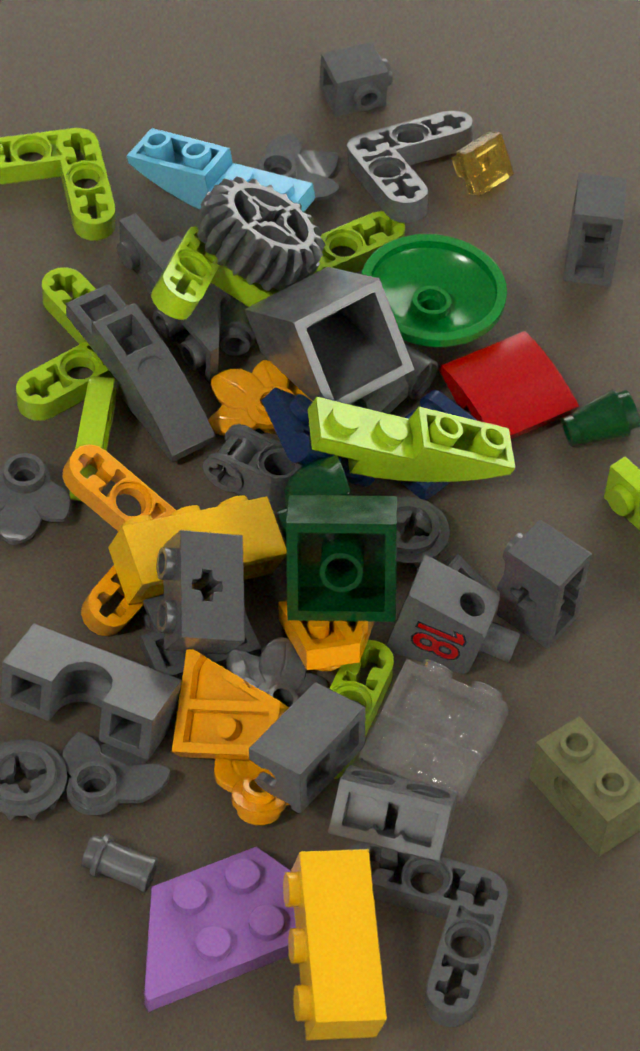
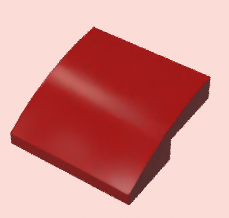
(510, 385)

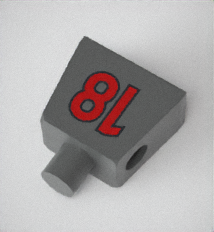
(449, 620)

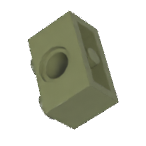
(587, 785)

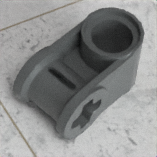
(255, 465)

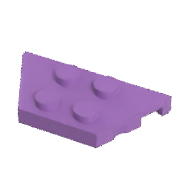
(215, 926)

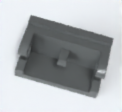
(309, 745)

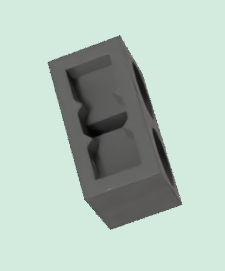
(595, 229)
(393, 812)

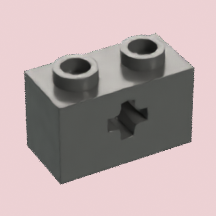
(216, 570)
(542, 583)

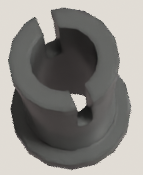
(235, 329)
(119, 862)

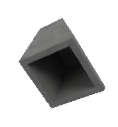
(332, 335)

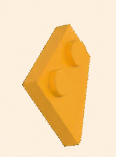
(326, 643)
(220, 712)

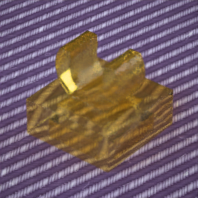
(483, 163)

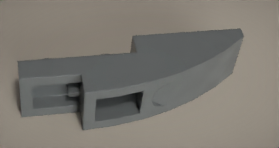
(194, 336)
(145, 371)

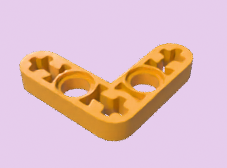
(105, 506)

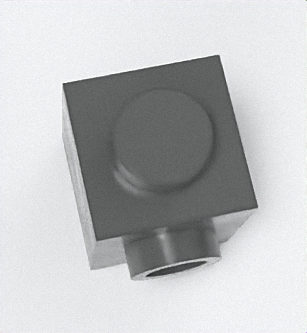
(354, 79)

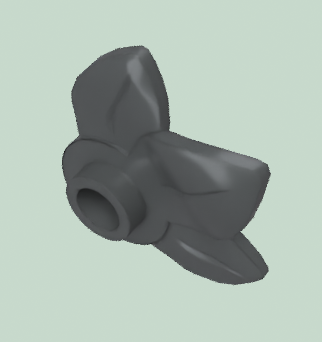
(287, 158)
(28, 502)
(275, 671)
(113, 771)

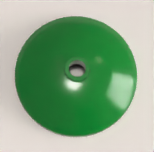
(439, 288)

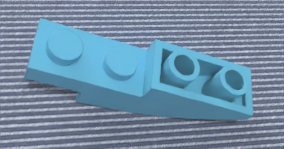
(193, 168)

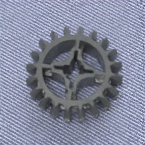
(259, 233)

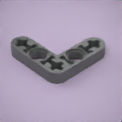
(395, 148)
(461, 919)

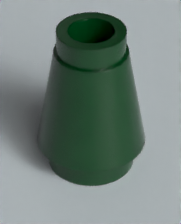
(602, 419)

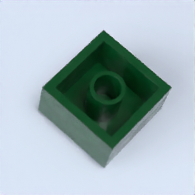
(341, 558)

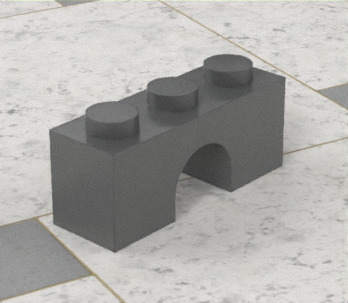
(57, 670)

